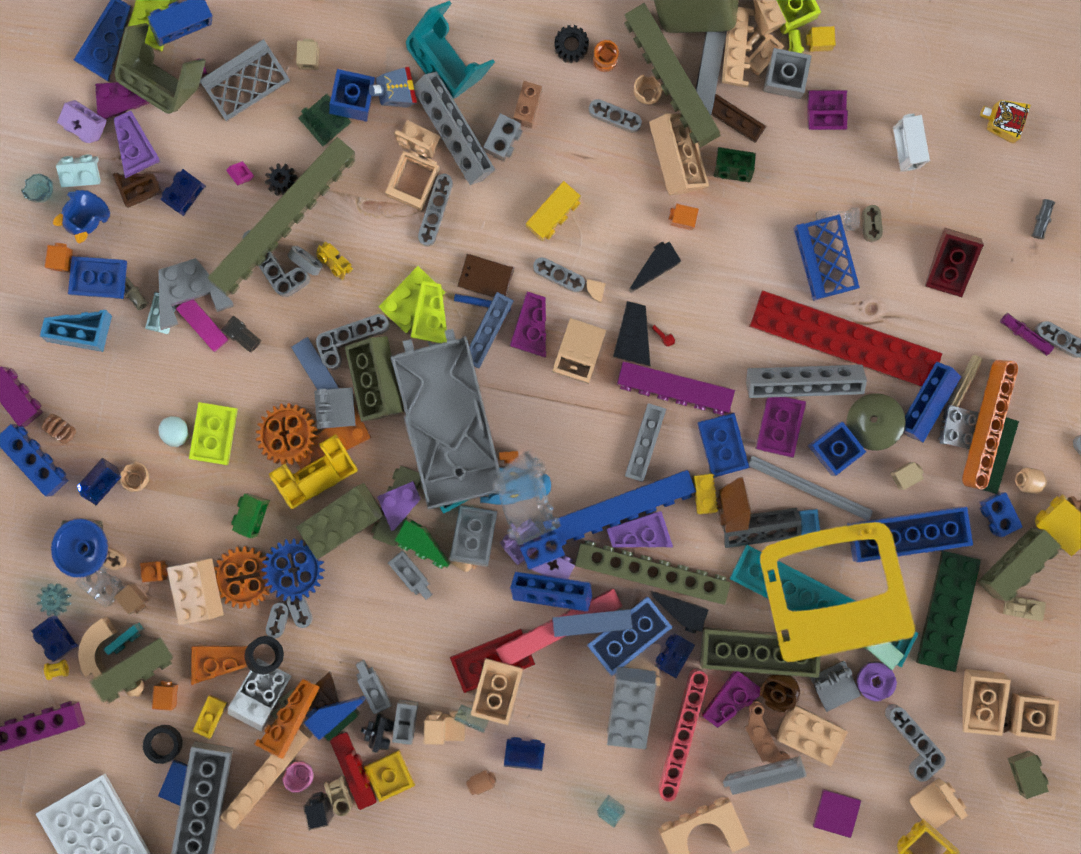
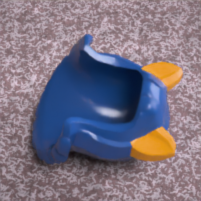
(82, 214)

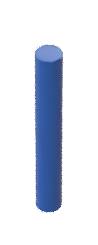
(473, 300)

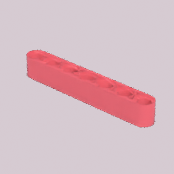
(544, 634)
(685, 743)

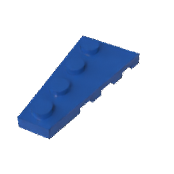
(104, 40)

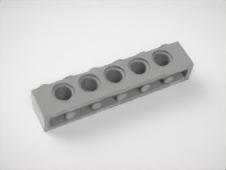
(453, 128)
(806, 381)

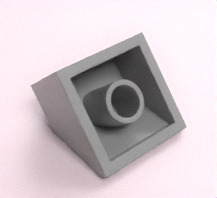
(787, 73)

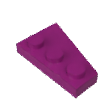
(530, 326)

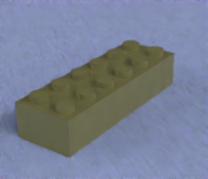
(751, 653)

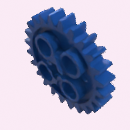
(275, 574)

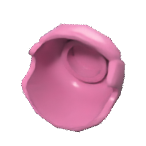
(298, 776)

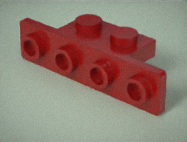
(353, 771)

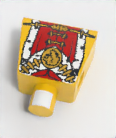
(1006, 119)

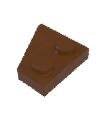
(137, 187)
(327, 692)

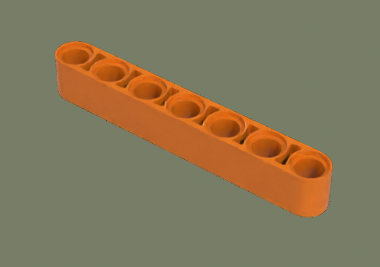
(990, 424)

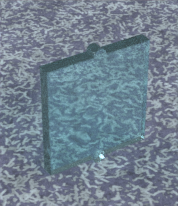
(464, 717)

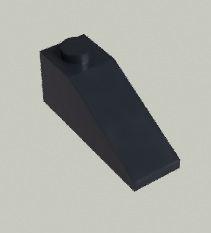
(659, 262)
(686, 613)

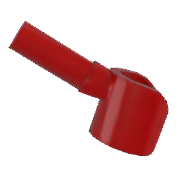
(667, 340)

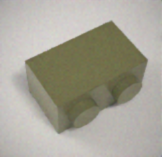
(1028, 774)

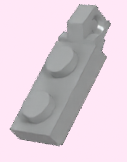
(410, 574)
(372, 688)

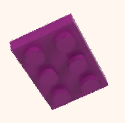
(780, 425)

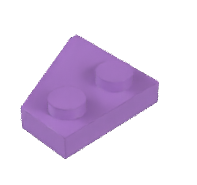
(398, 503)

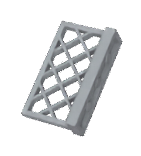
(233, 67)

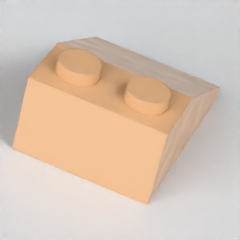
(496, 691)
(985, 701)

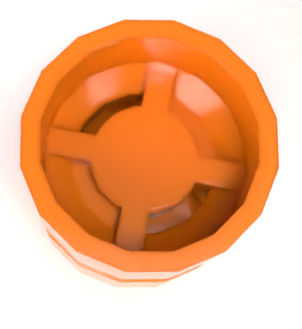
(605, 55)

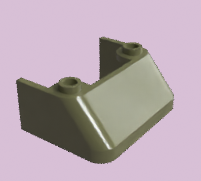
(142, 77)

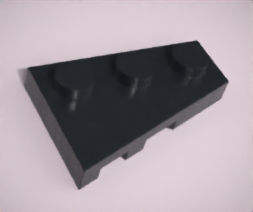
(633, 335)

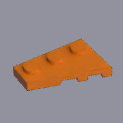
(214, 661)

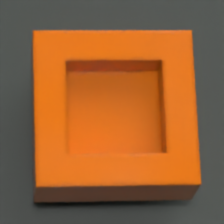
(508, 457)

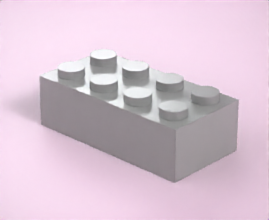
(631, 708)

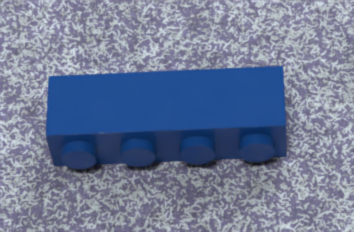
(930, 401)

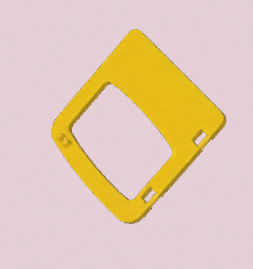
(843, 626)

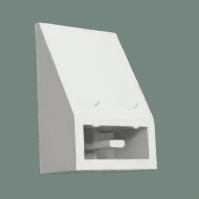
(258, 696)

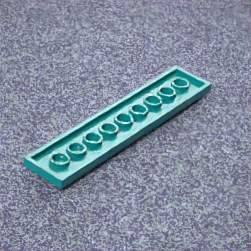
(799, 590)

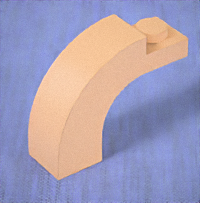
(91, 646)

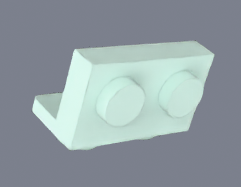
(78, 171)

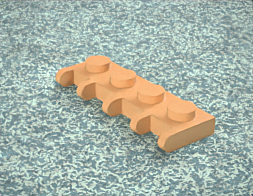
(736, 48)

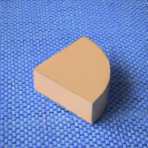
(595, 289)

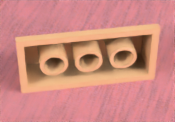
(678, 155)

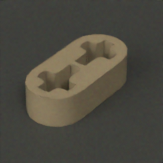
(867, 224)

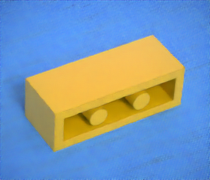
(553, 211)

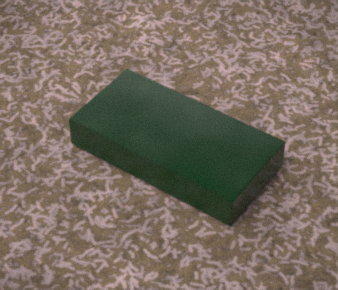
(339, 727)

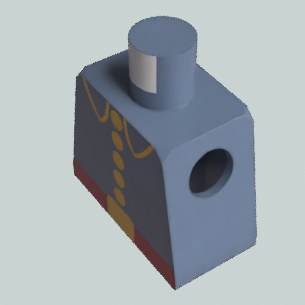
(395, 88)

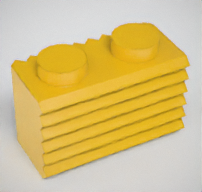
(705, 493)

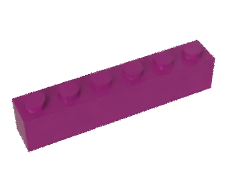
(675, 387)

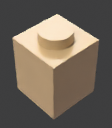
(307, 54)
(907, 475)

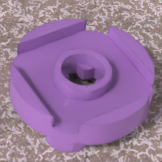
(880, 691)

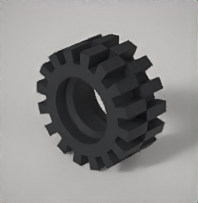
(576, 33)

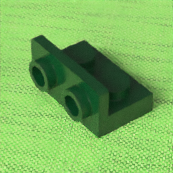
(734, 164)

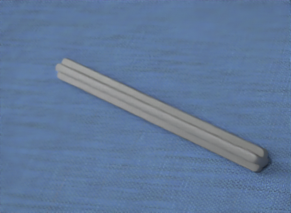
(810, 488)

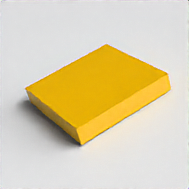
(389, 775)

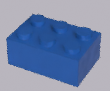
(179, 20)

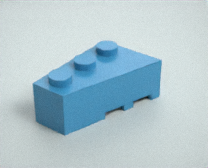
(79, 331)

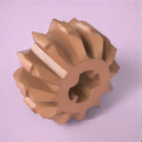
(58, 429)

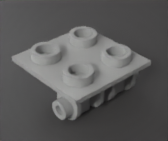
(334, 408)
(958, 427)
(835, 686)

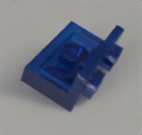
(674, 655)
(524, 754)

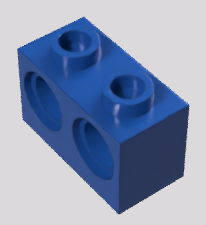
(1004, 511)
(544, 555)

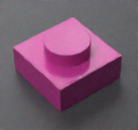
(240, 173)

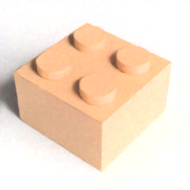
(1033, 716)

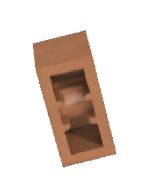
(527, 104)

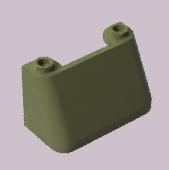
(697, 15)

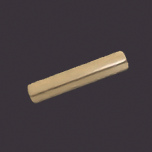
(965, 381)

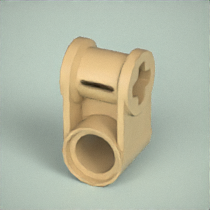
(339, 794)

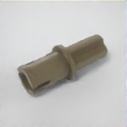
(134, 295)

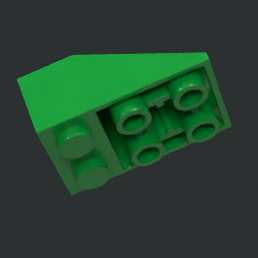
(418, 538)

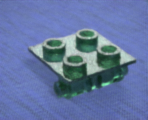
(321, 123)

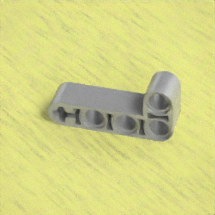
(281, 277)
(352, 329)
(913, 737)

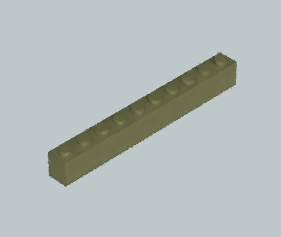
(281, 217)

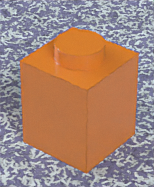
(683, 216)
(58, 257)
(165, 695)

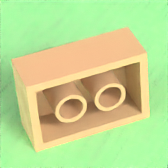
(195, 591)
(811, 734)

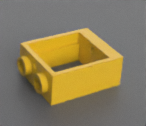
(916, 831)

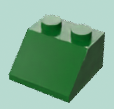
(250, 515)

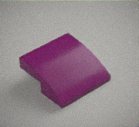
(827, 110)

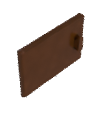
(485, 276)

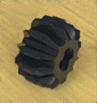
(273, 179)

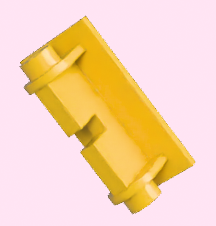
(338, 267)

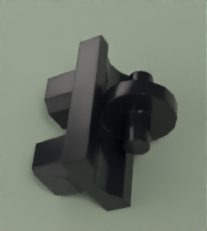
(375, 732)

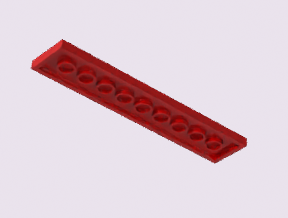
(843, 339)

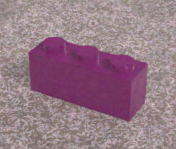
(16, 398)

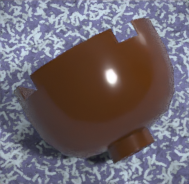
(780, 692)

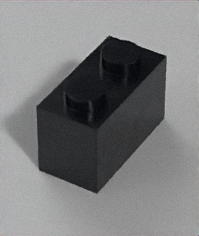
(318, 810)

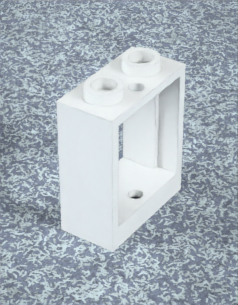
(911, 142)

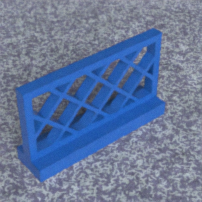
(809, 258)

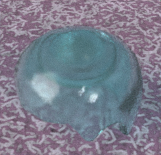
(38, 188)

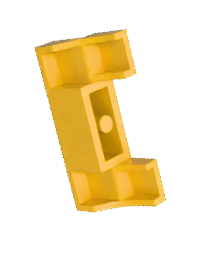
(316, 476)

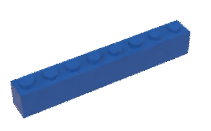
(624, 506)

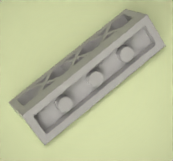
(765, 775)

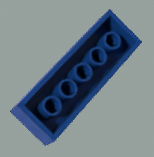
(919, 533)

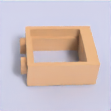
(407, 199)

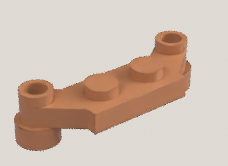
(761, 737)

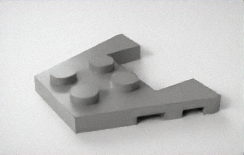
(185, 283)

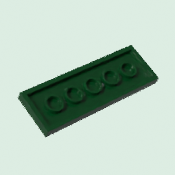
(948, 611)

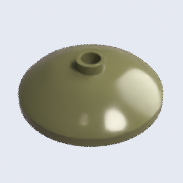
(885, 430)

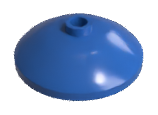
(69, 545)

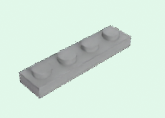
(645, 442)

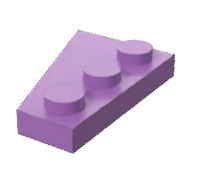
(133, 145)
(641, 532)

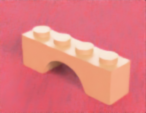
(768, 16)

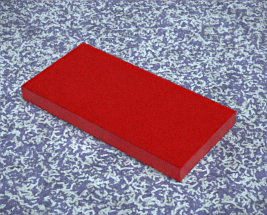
(470, 663)

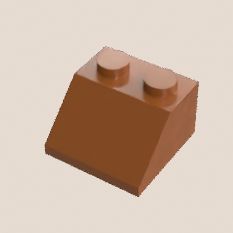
(734, 506)

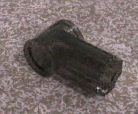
(237, 331)

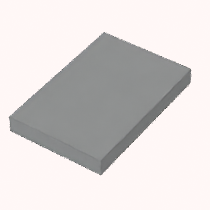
(473, 536)

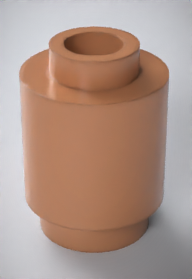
(481, 782)

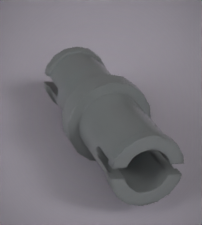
(1043, 219)

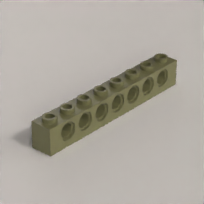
(717, 594)

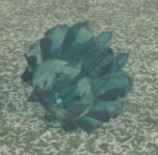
(48, 603)

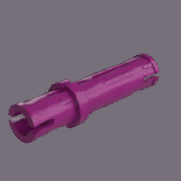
(1020, 329)

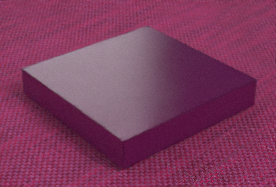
(837, 813)

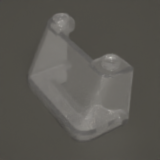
(525, 499)

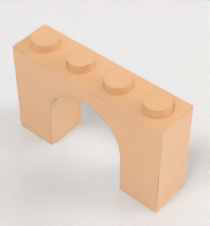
(720, 814)

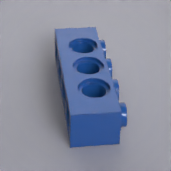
(8, 443)
(551, 591)

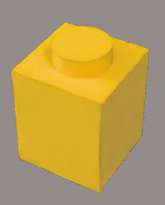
(821, 39)

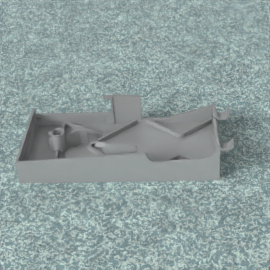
(446, 421)

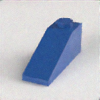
(328, 716)

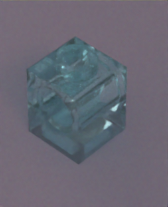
(611, 811)

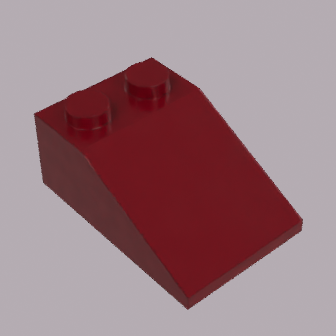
(954, 262)

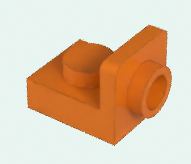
(154, 571)

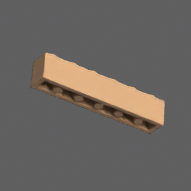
(263, 780)

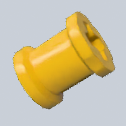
(62, 666)

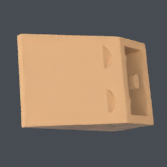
(579, 351)

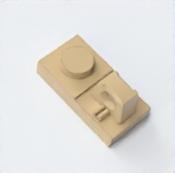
(1025, 608)

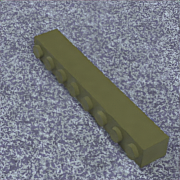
(672, 75)

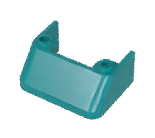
(435, 54)

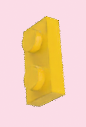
(209, 716)

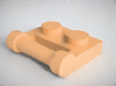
(761, 57)

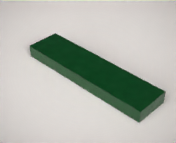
(1003, 451)

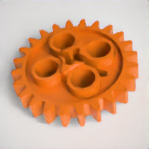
(270, 438)
(247, 593)

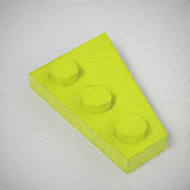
(430, 314)

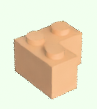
(442, 728)

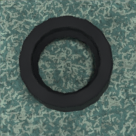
(274, 644)
(151, 754)

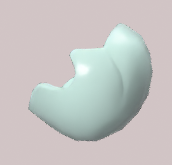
(173, 431)

